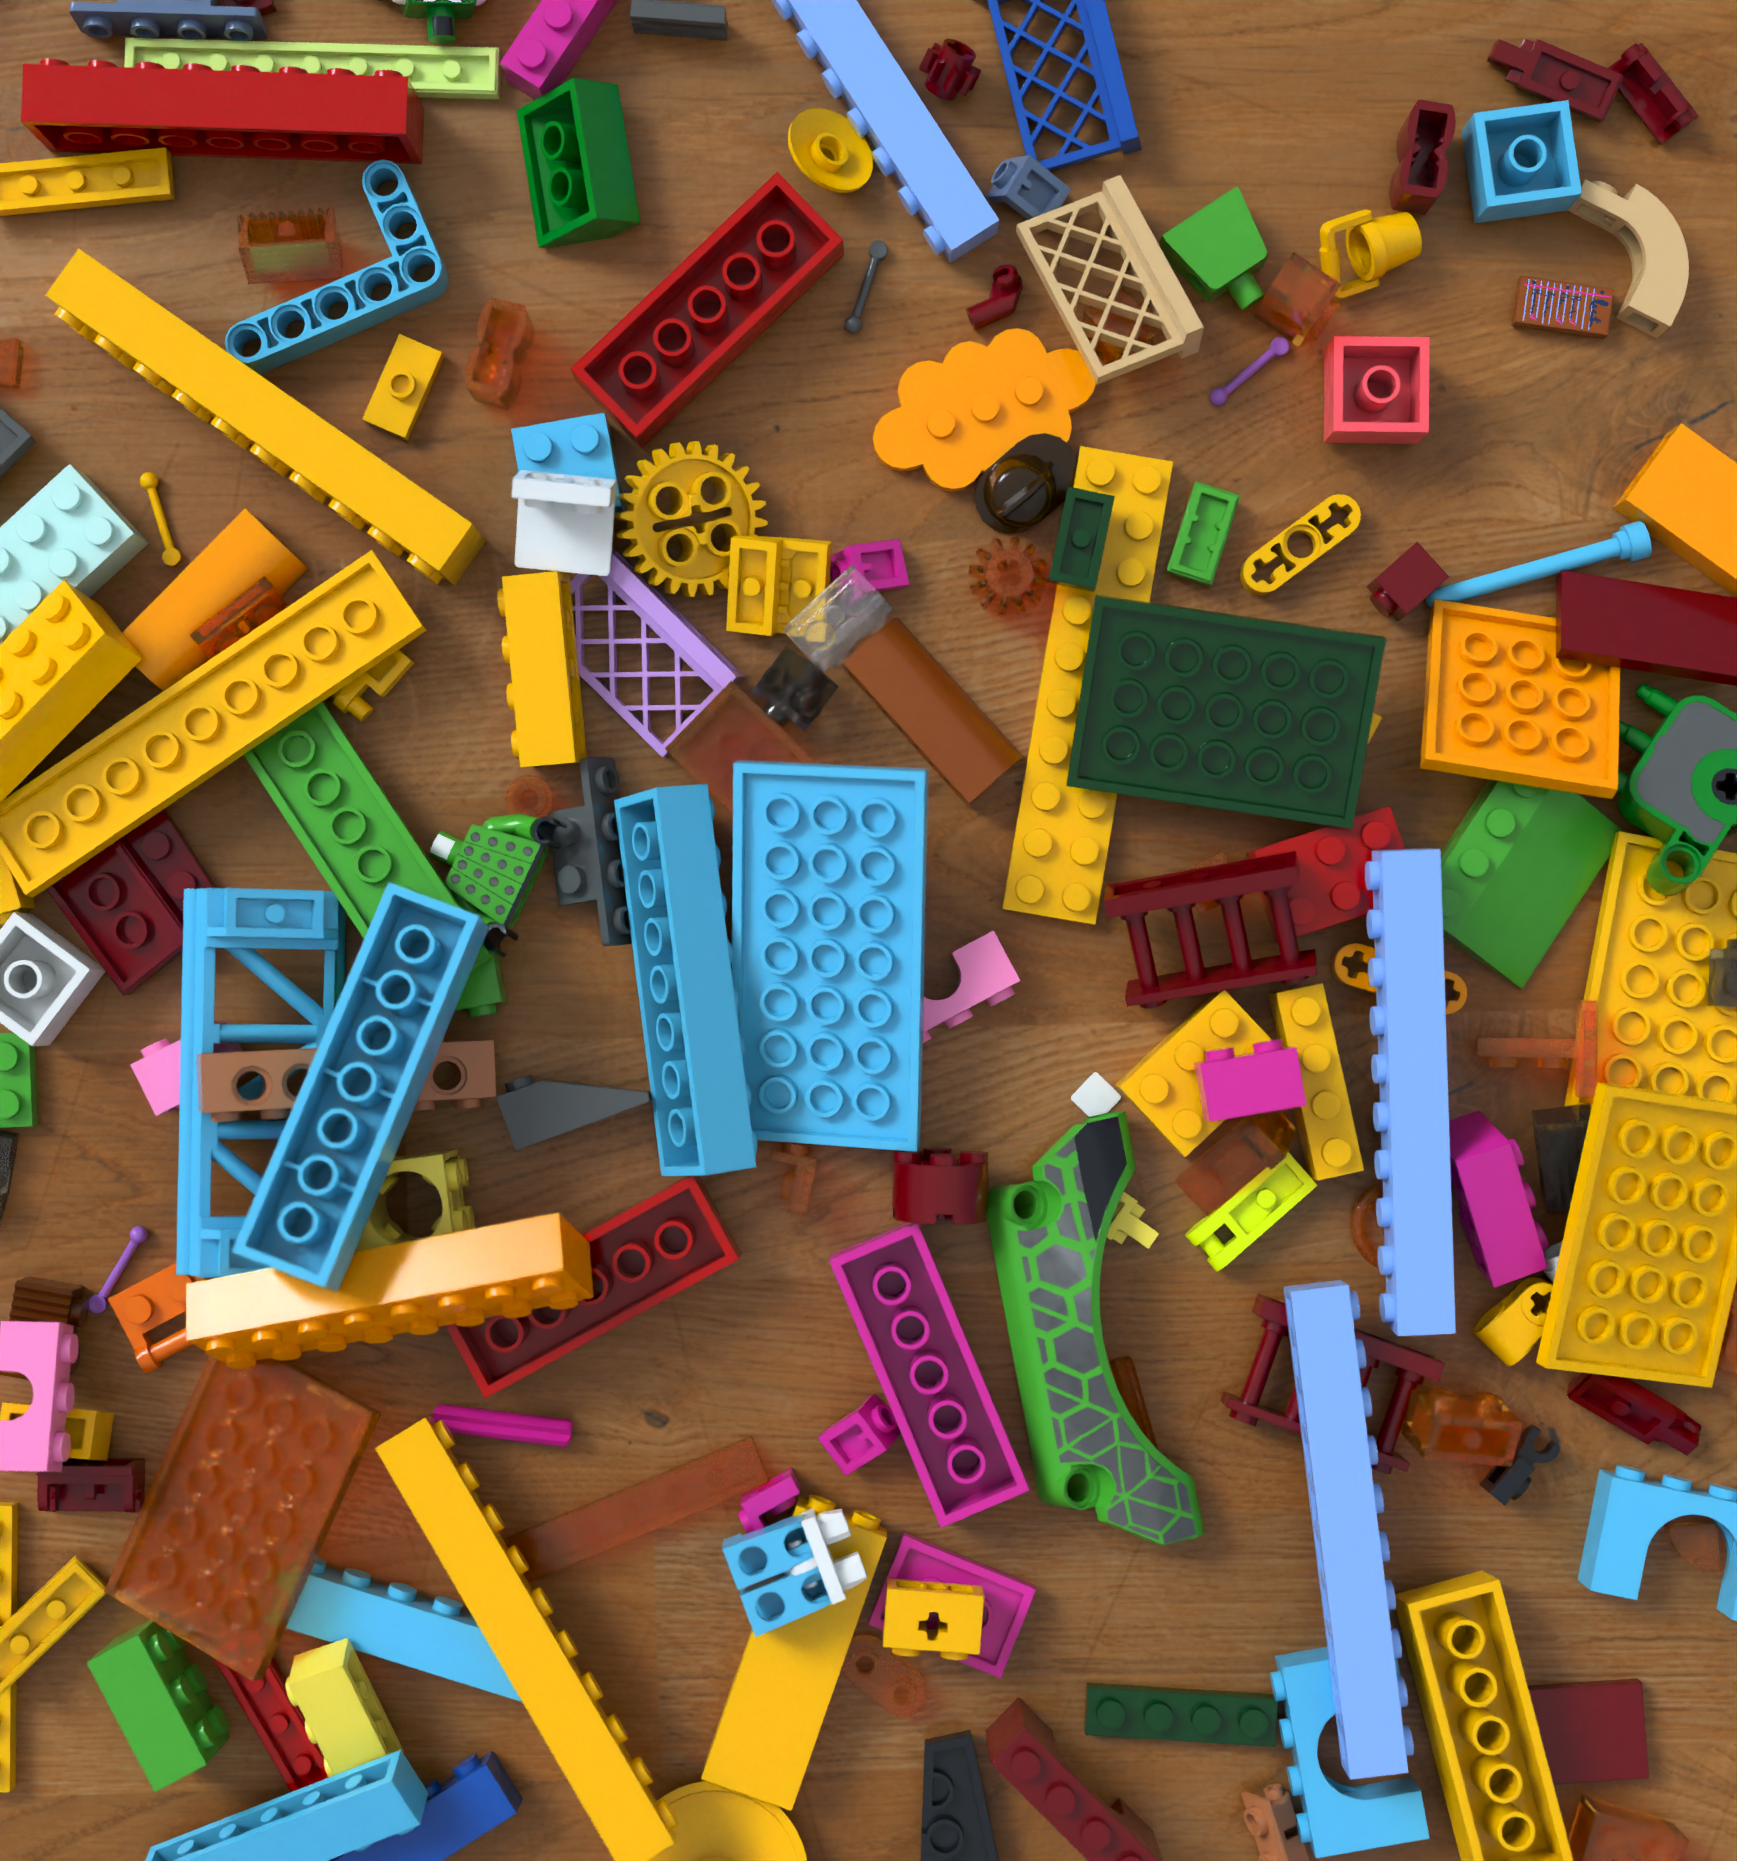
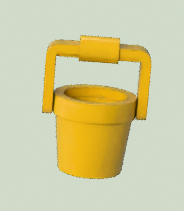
(1371, 245)

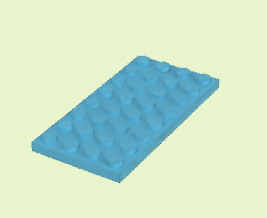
(831, 950)

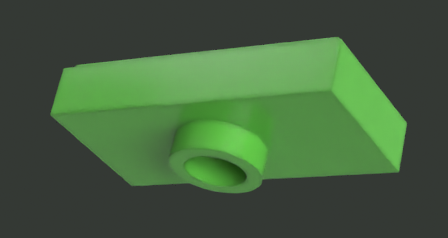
(1202, 534)

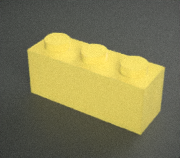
(340, 1707)

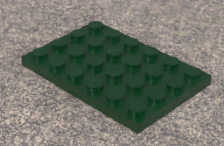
(1225, 711)

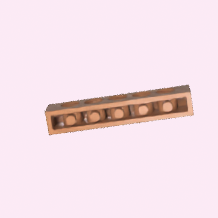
(219, 1073)

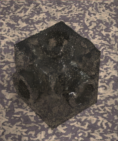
(794, 690)

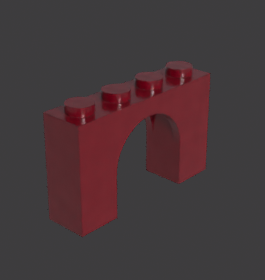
(1028, 1758)

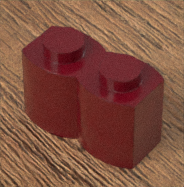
(1422, 157)

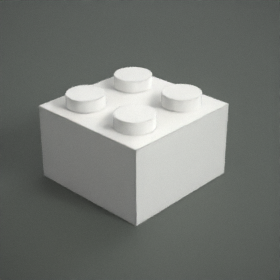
(41, 979)

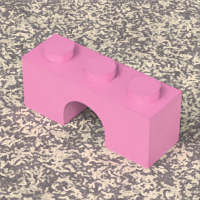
(983, 975)
(44, 1356)

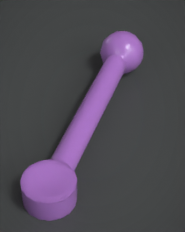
(1277, 348)
(99, 1302)

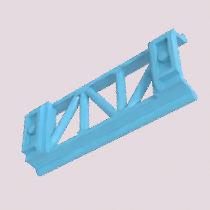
(240, 924)

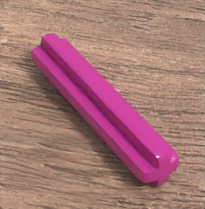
(505, 1425)

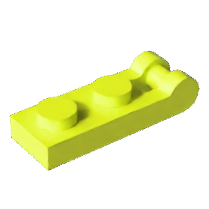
(1251, 1211)

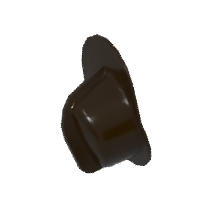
(1026, 483)

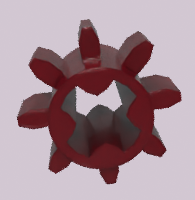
(950, 69)

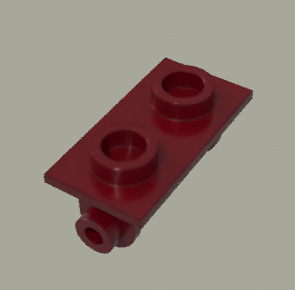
(1652, 94)

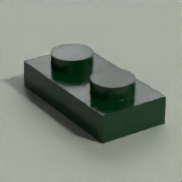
(1081, 539)

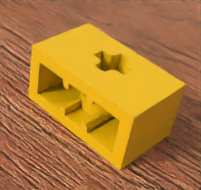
(958, 1611)

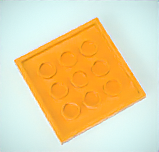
(1514, 710)

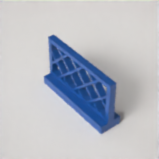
(1105, 71)

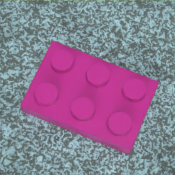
(1004, 1596)

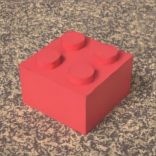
(1376, 390)

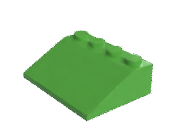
(1519, 873)

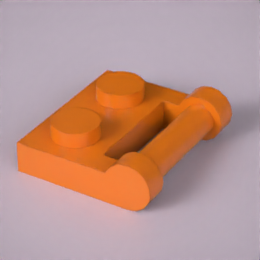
(148, 1306)

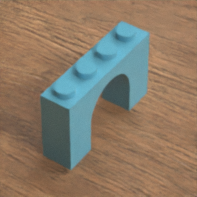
(1630, 1512)
(1334, 1814)

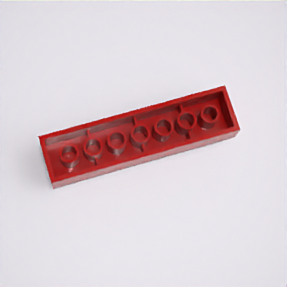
(223, 111)

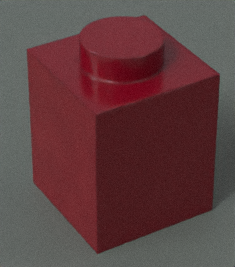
(1406, 583)

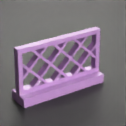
(670, 627)

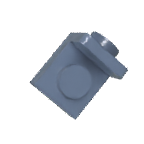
(1027, 187)

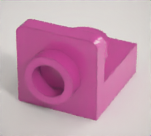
(878, 562)
(861, 1435)
(773, 1497)

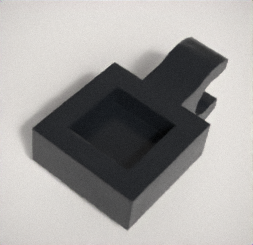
(1511, 1482)

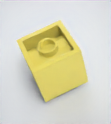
(439, 1169)

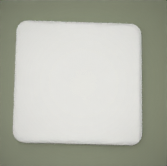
(1095, 1096)

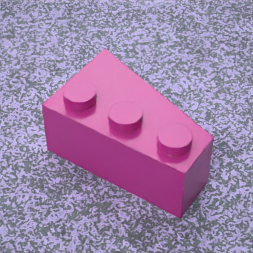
(1494, 1201)

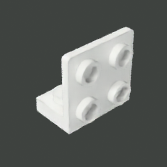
(564, 522)

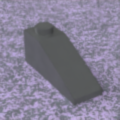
(556, 1107)

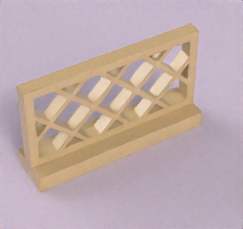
(1149, 272)

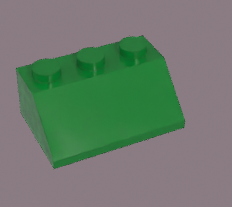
(578, 164)

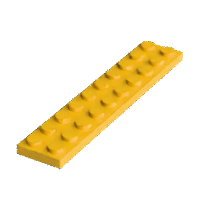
(204, 723)
(1061, 828)

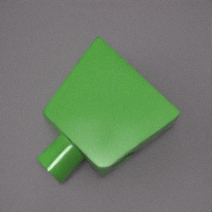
(1219, 251)

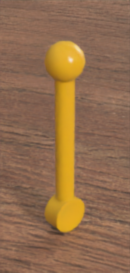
(171, 555)

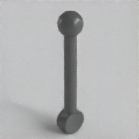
(877, 252)

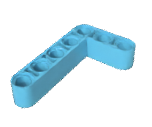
(354, 288)

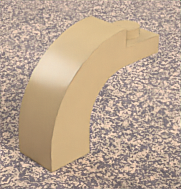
(1654, 248)

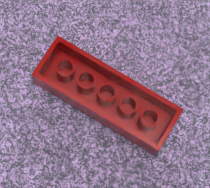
(708, 310)
(634, 1266)

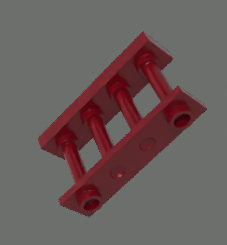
(1226, 886)
(1411, 1369)

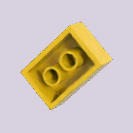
(1166, 1081)

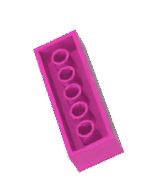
(928, 1373)

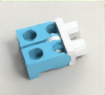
(790, 1569)

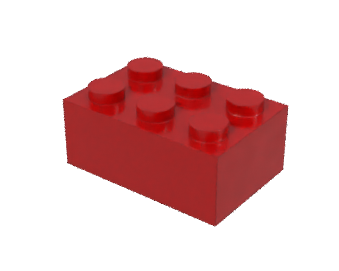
(1333, 870)

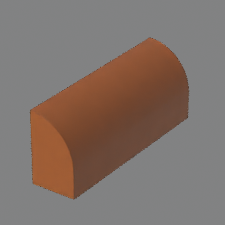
(931, 711)

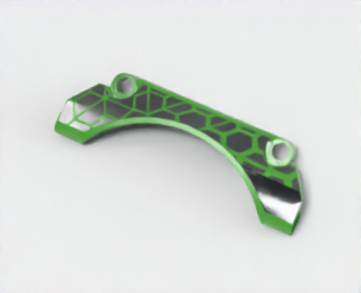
(1050, 1293)

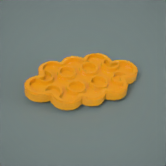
(979, 405)

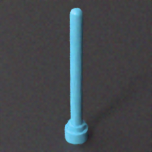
(1629, 543)

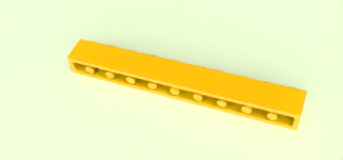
(527, 1643)

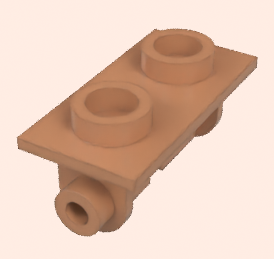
(1268, 1819)

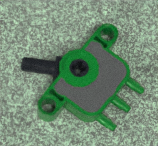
(1676, 782)

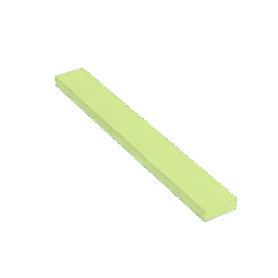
(431, 69)

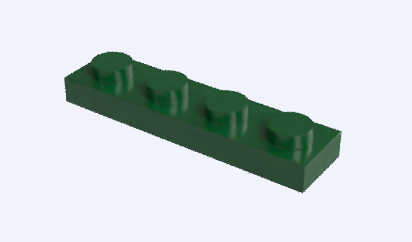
(1180, 1714)

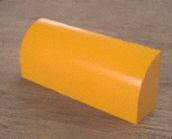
(206, 586)

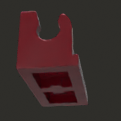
(93, 1486)

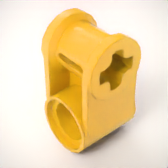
(1515, 1323)

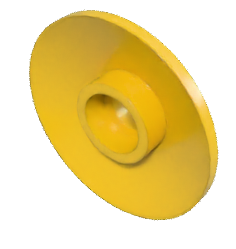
(830, 150)

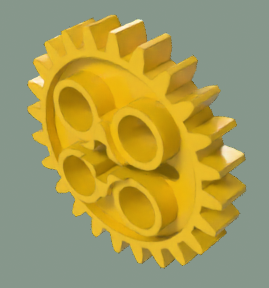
(683, 477)

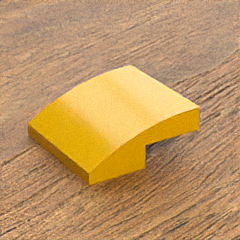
(773, 581)

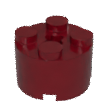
(940, 1186)

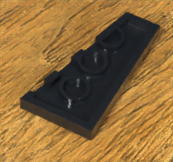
(954, 1802)

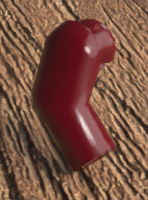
(1001, 300)

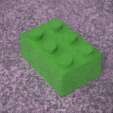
(160, 1702)

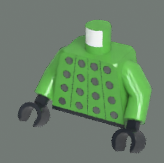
(497, 868)

